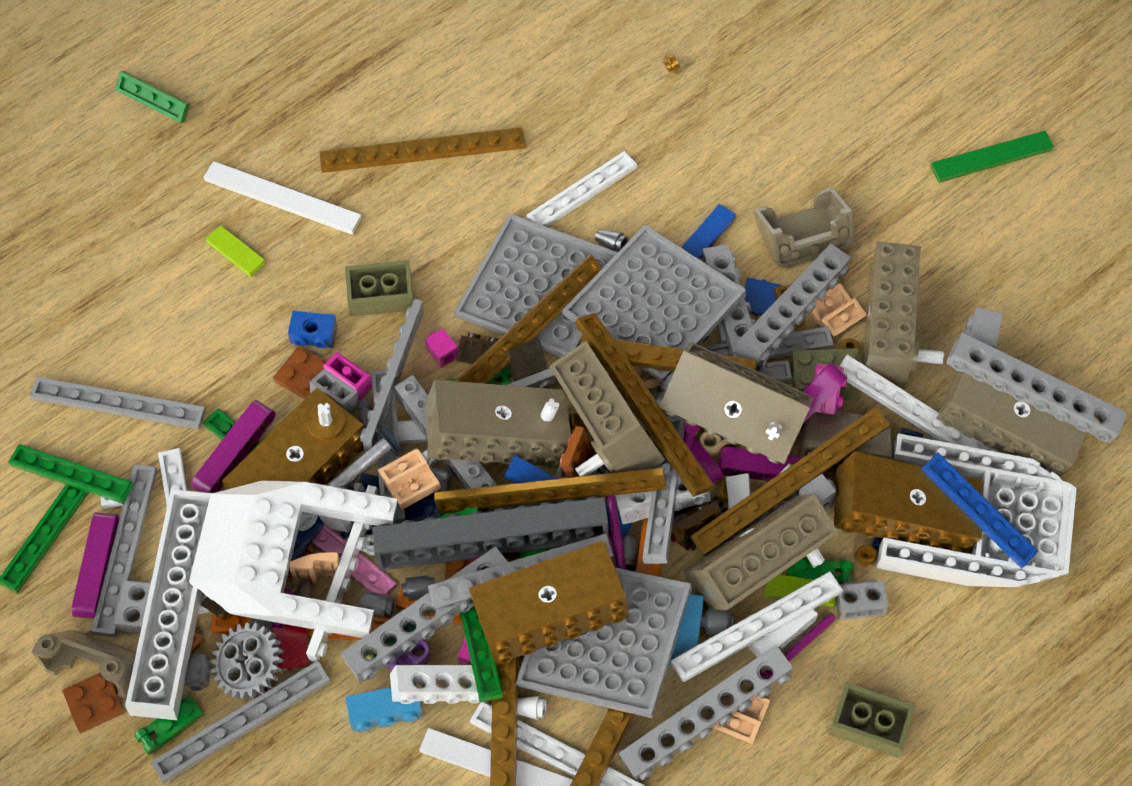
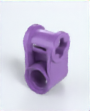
(410, 659)

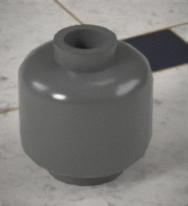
(717, 621)

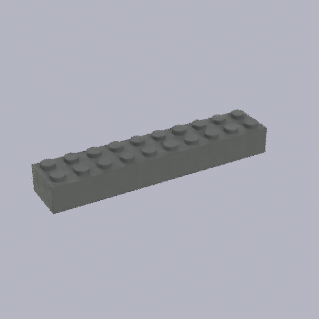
(477, 533)

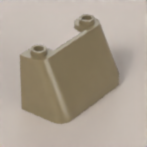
(808, 232)
(823, 426)
(64, 647)

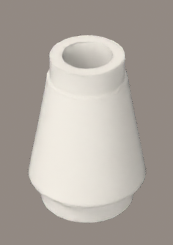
(532, 707)

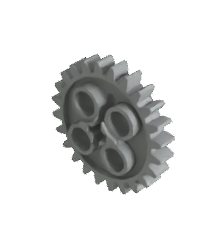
(247, 661)

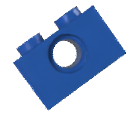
(304, 322)

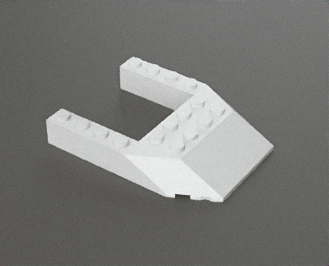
(1017, 488)
(251, 542)

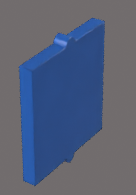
(759, 295)

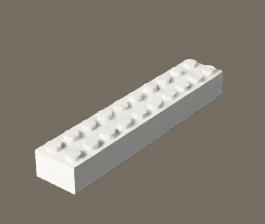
(169, 612)

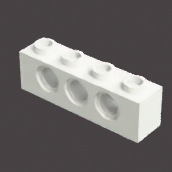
(637, 505)
(427, 676)

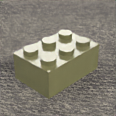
(379, 287)
(805, 361)
(872, 720)

